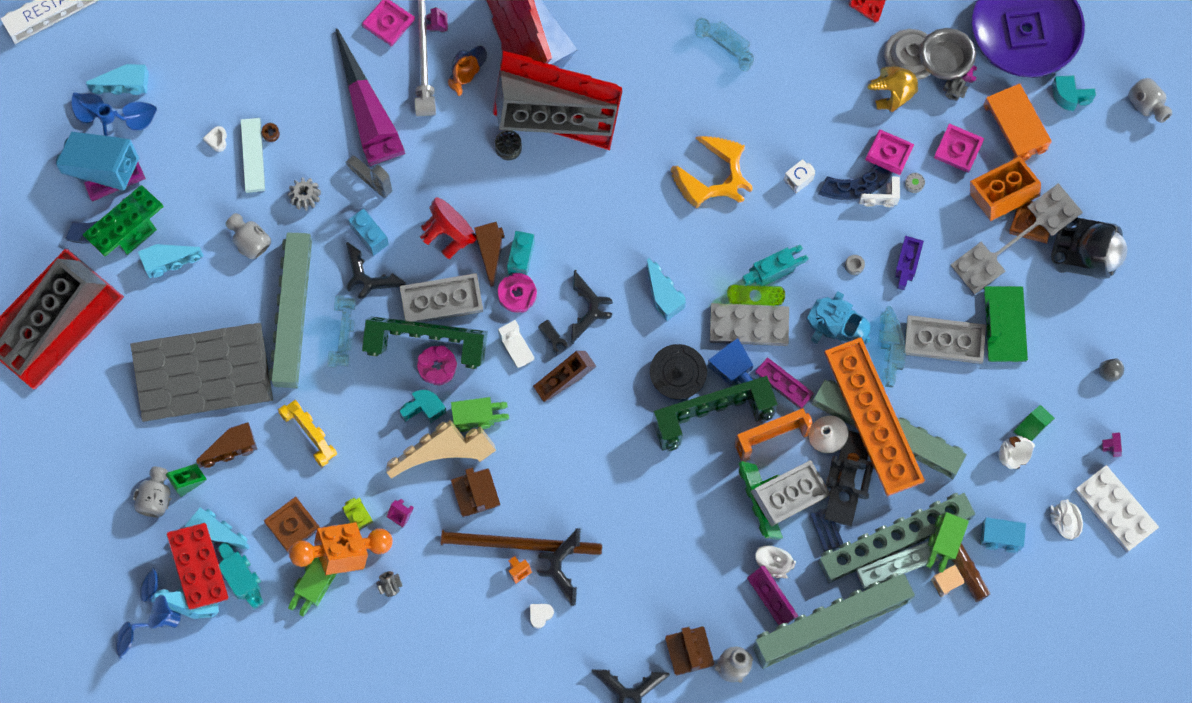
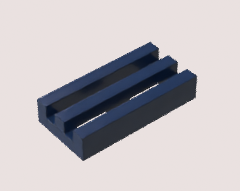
(820, 513)

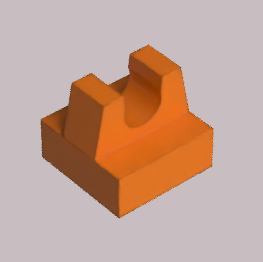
(519, 569)

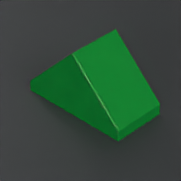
(1034, 423)
(186, 479)

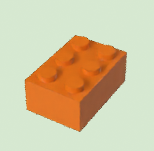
(1005, 188)

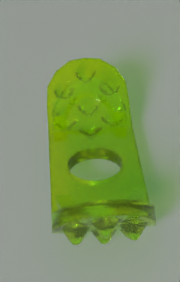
(769, 295)

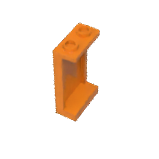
(1018, 122)
(771, 429)

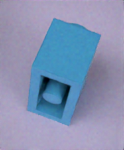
(368, 232)
(1003, 534)

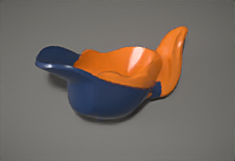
(465, 66)

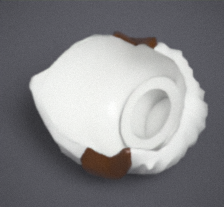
(1015, 452)

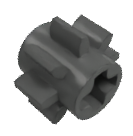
(955, 89)
(389, 583)

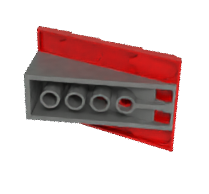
(555, 101)
(53, 317)

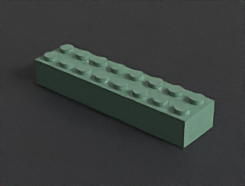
(833, 620)

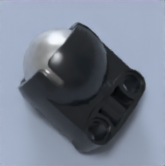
(1089, 248)

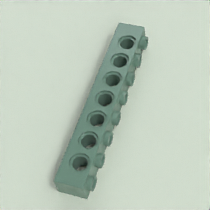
(835, 571)

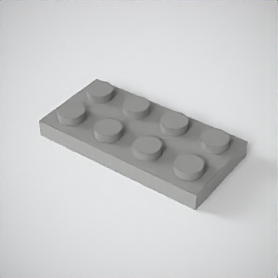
(441, 298)
(749, 324)
(945, 339)
(790, 493)

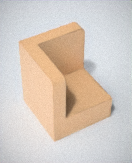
(947, 580)

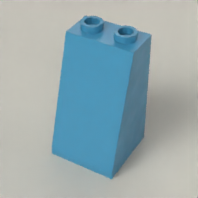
(98, 159)

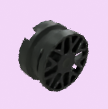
(508, 145)

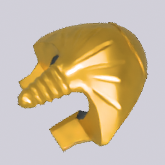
(900, 82)

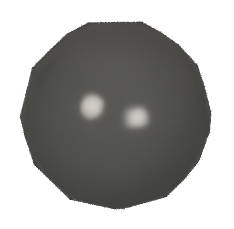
(1111, 370)

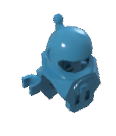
(839, 320)

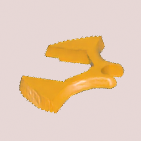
(697, 192)

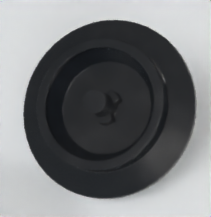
(678, 371)

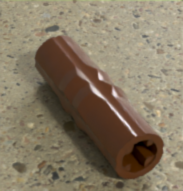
(971, 575)

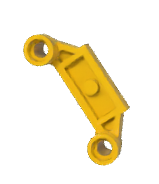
(294, 410)

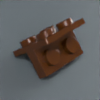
(475, 492)
(689, 650)

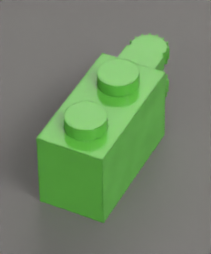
(477, 413)
(946, 539)
(311, 586)

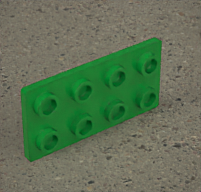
(126, 223)
(1005, 324)
(752, 478)

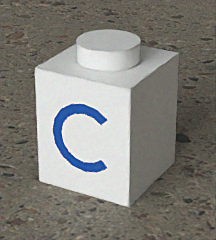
(799, 176)

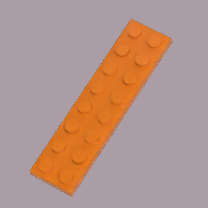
(874, 417)

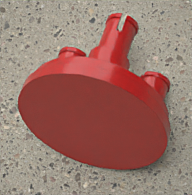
(448, 221)

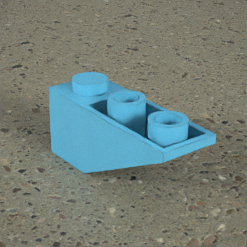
(125, 79)
(163, 258)
(664, 295)
(219, 532)
(177, 603)

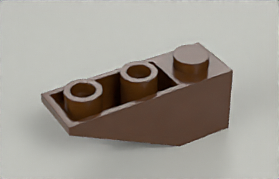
(232, 443)

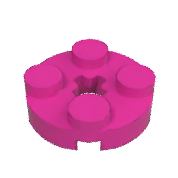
(512, 283)
(432, 375)

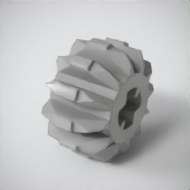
(307, 200)

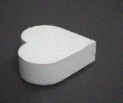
(216, 139)
(540, 614)

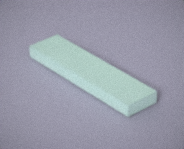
(253, 155)
(898, 563)

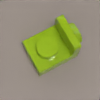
(357, 513)

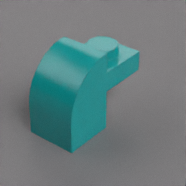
(1068, 96)
(427, 403)

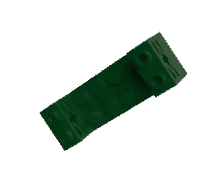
(378, 330)
(756, 391)

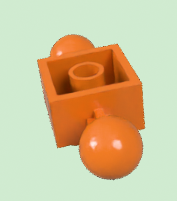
(340, 548)

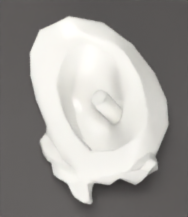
(1067, 519)
(775, 560)

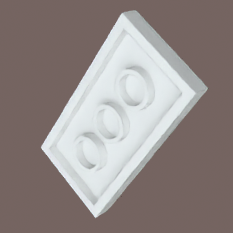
(1116, 508)

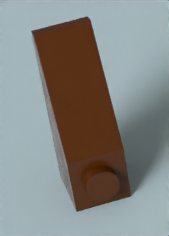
(490, 245)
(564, 375)

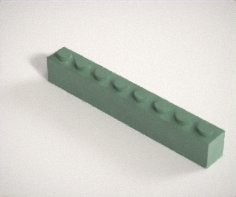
(291, 310)
(925, 448)

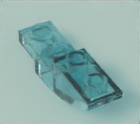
(893, 340)

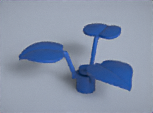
(88, 106)
(159, 616)

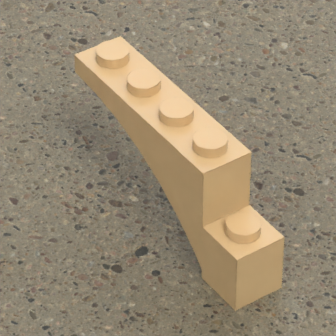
(443, 443)

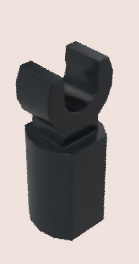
(552, 335)

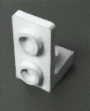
(889, 199)
(515, 344)

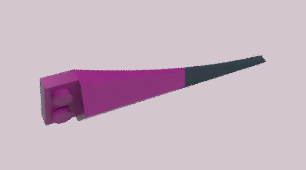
(376, 131)

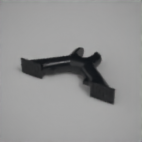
(368, 282)
(593, 311)
(556, 559)
(636, 693)

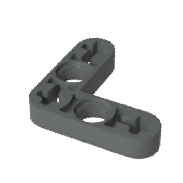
(376, 178)

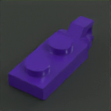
(908, 260)

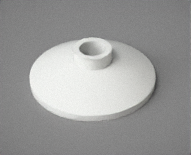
(828, 442)

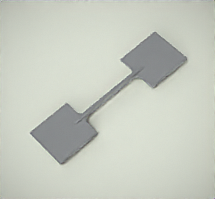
(980, 266)

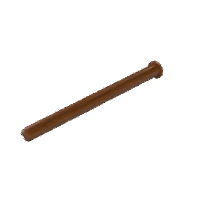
(515, 543)

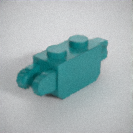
(774, 266)
(239, 577)

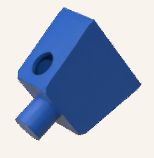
(732, 364)

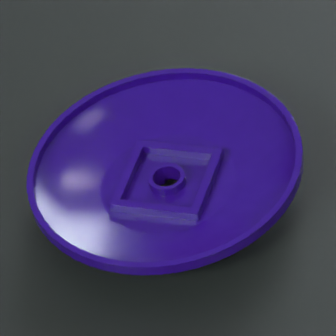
(1047, 48)

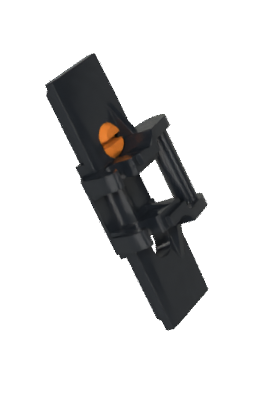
(841, 479)

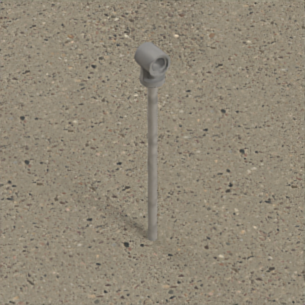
(425, 101)

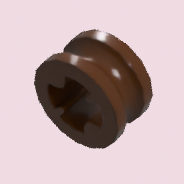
(274, 127)

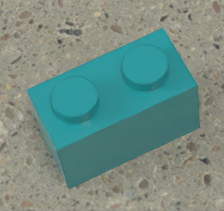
(521, 253)

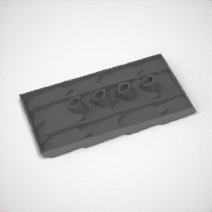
(201, 372)

